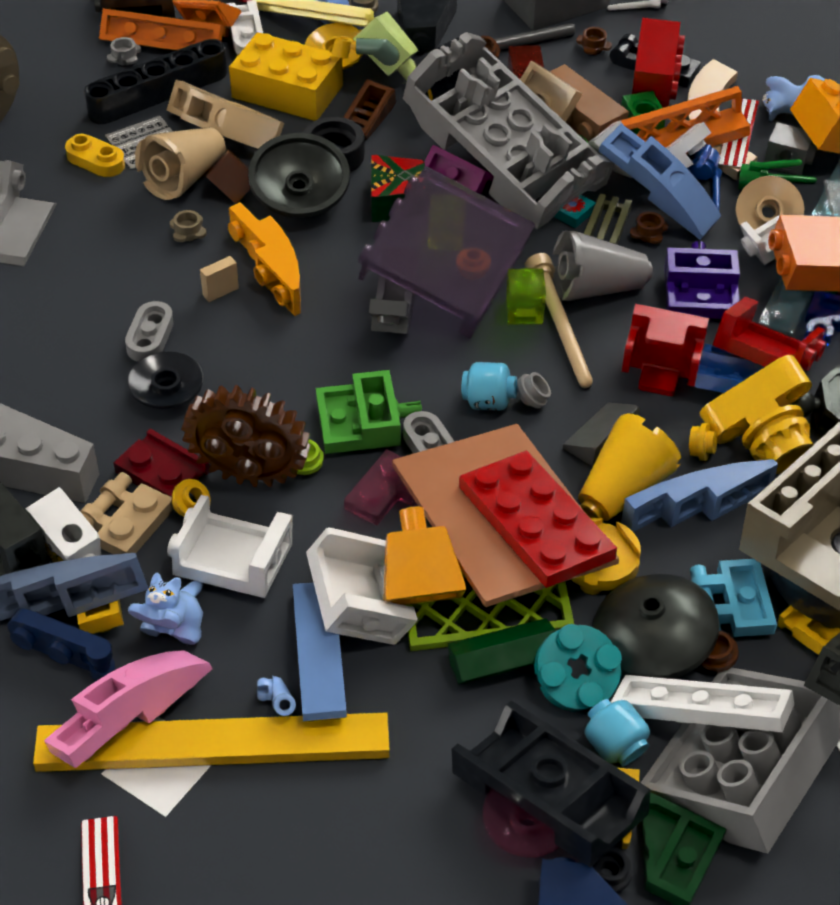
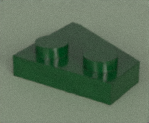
(677, 850)

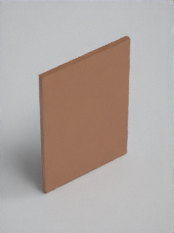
(481, 552)

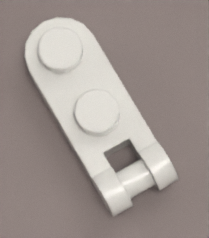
(246, 25)

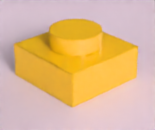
(101, 618)

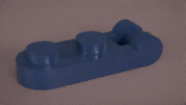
(62, 642)

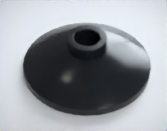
(165, 380)

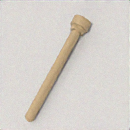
(560, 319)

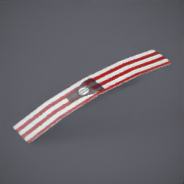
(735, 152)
(101, 861)

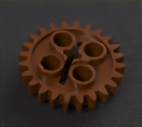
(246, 436)

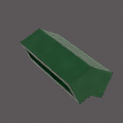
(498, 651)

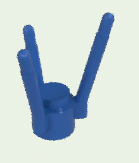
(706, 166)

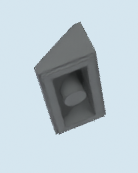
(591, 437)

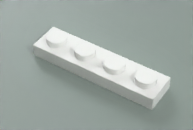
(707, 702)

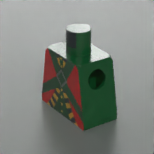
(389, 181)

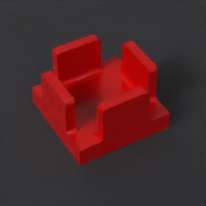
(664, 348)

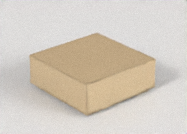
(219, 279)

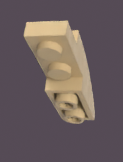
(225, 116)

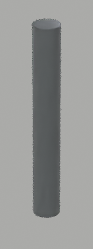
(536, 36)

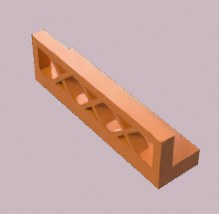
(157, 30)
(724, 124)

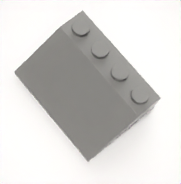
(749, 776)

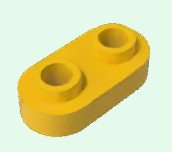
(95, 155)

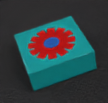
(576, 211)

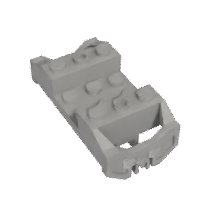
(505, 130)

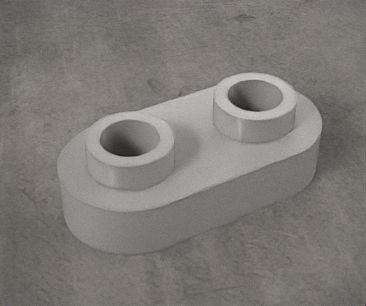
(149, 330)
(424, 424)

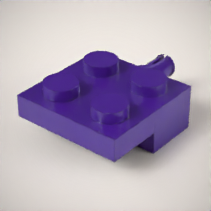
(701, 280)

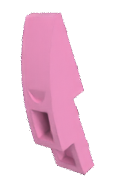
(132, 691)

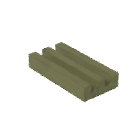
(611, 207)

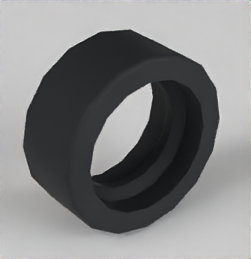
(345, 131)

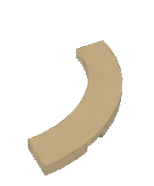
(711, 79)

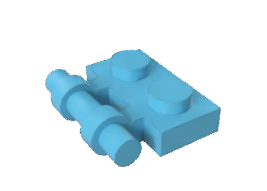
(744, 593)

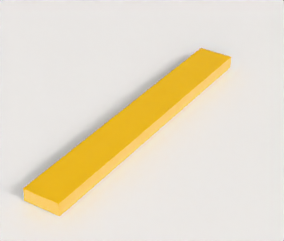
(230, 742)

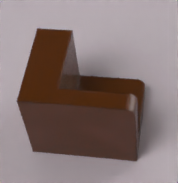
(230, 176)

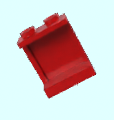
(761, 344)

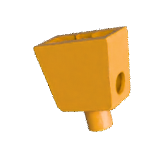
(420, 562)

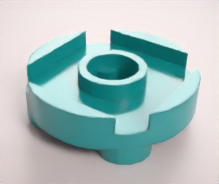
(600, 659)

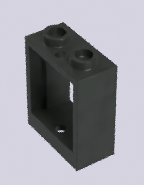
(20, 537)

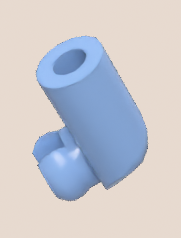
(276, 690)

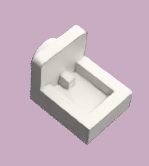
(756, 241)

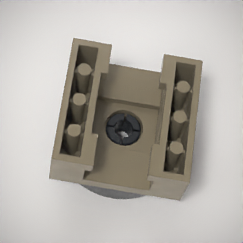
(797, 531)

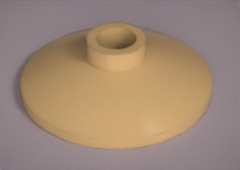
(768, 192)

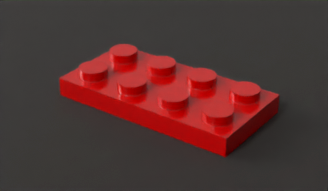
(537, 518)

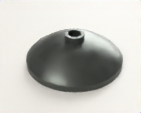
(294, 163)
(663, 640)

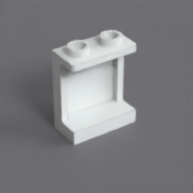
(230, 550)
(350, 588)

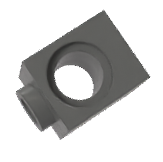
(790, 144)

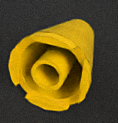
(627, 464)

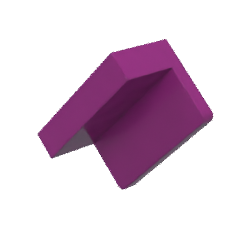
(457, 169)

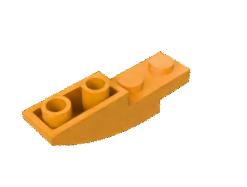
(273, 255)

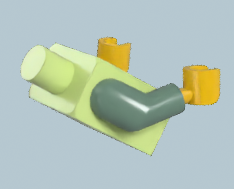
(383, 43)

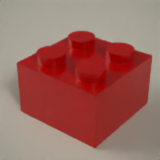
(659, 59)

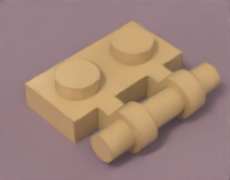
(134, 521)

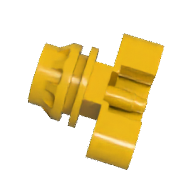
(764, 413)

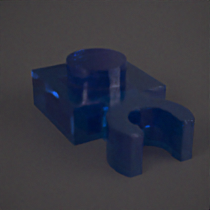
(823, 313)

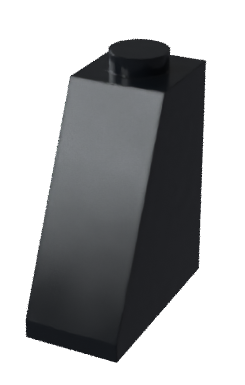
(425, 21)

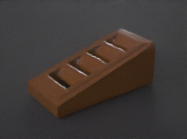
(371, 92)

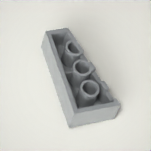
(44, 457)

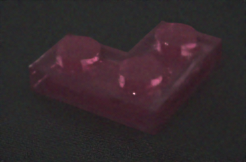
(378, 491)

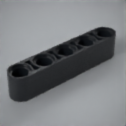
(154, 81)

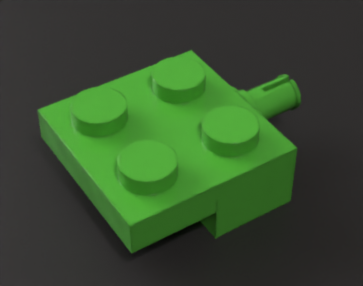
(362, 413)

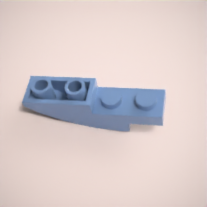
(667, 179)

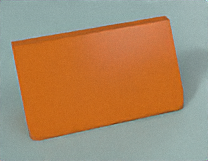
(207, 11)

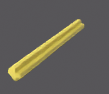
(319, 10)

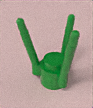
(756, 170)

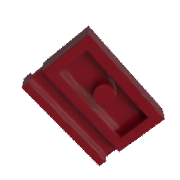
(159, 463)

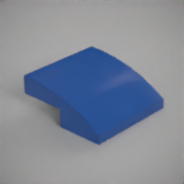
(722, 369)

